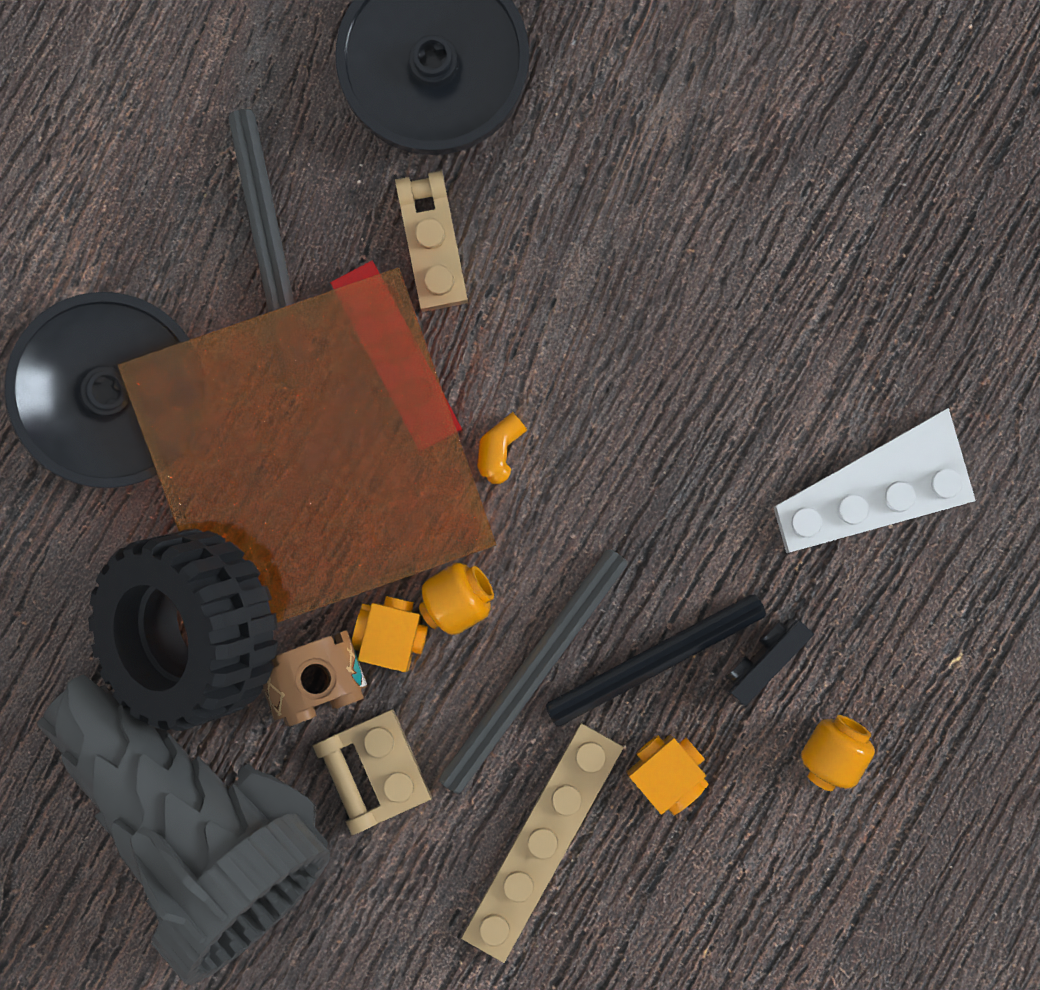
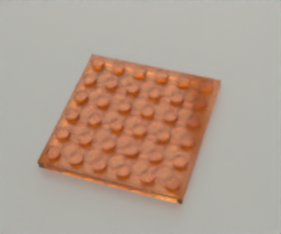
(314, 444)

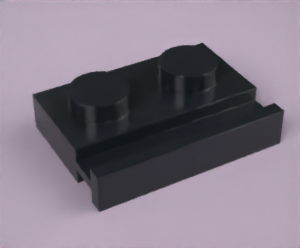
(780, 645)

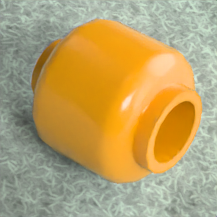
(456, 598)
(838, 753)

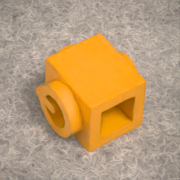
(389, 634)
(669, 773)

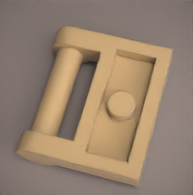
(387, 764)

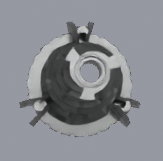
(208, 855)

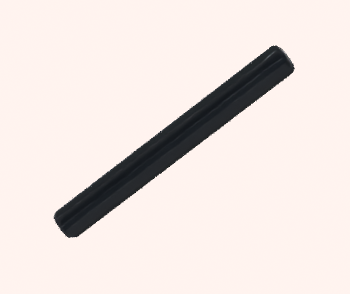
(655, 660)

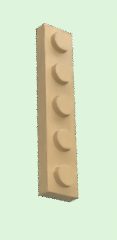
(542, 842)

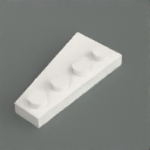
(889, 485)

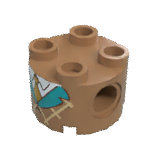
(341, 675)

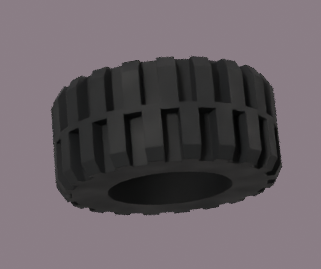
(223, 618)

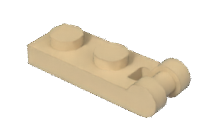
(432, 243)

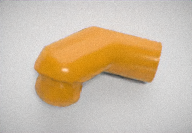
(493, 449)

